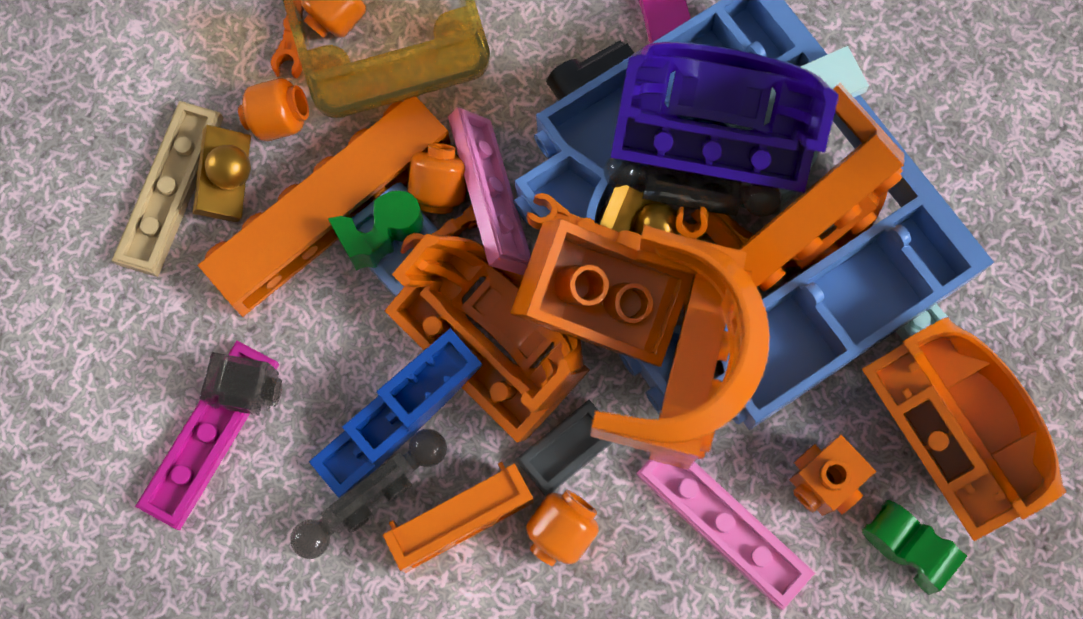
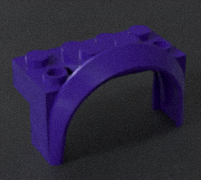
(727, 89)

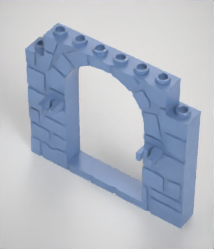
(832, 307)

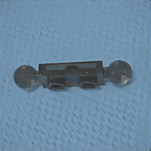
(693, 189)
(352, 510)

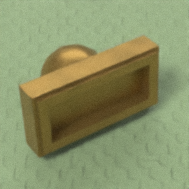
(222, 174)
(630, 212)

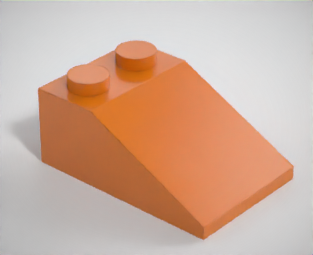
(600, 292)

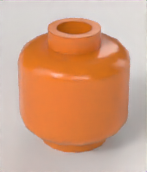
(333, 15)
(273, 109)
(437, 179)
(562, 528)

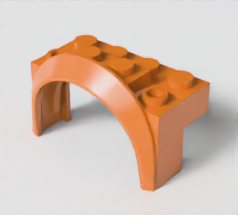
(845, 196)
(431, 303)
(693, 399)

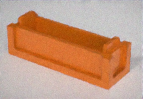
(458, 518)

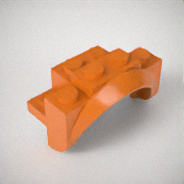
(970, 426)

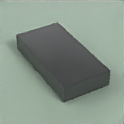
(563, 450)

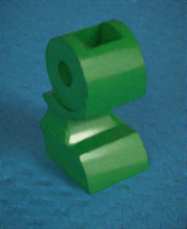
(395, 218)
(908, 542)

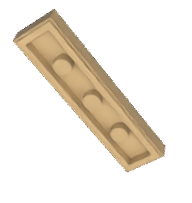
(165, 192)

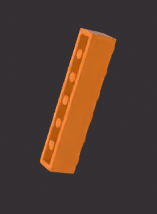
(297, 226)

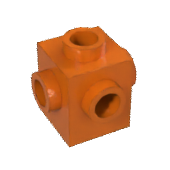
(846, 474)

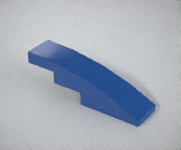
(396, 413)

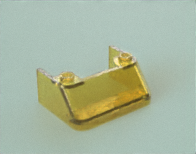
(347, 87)

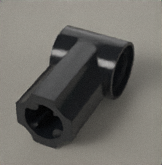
(575, 74)

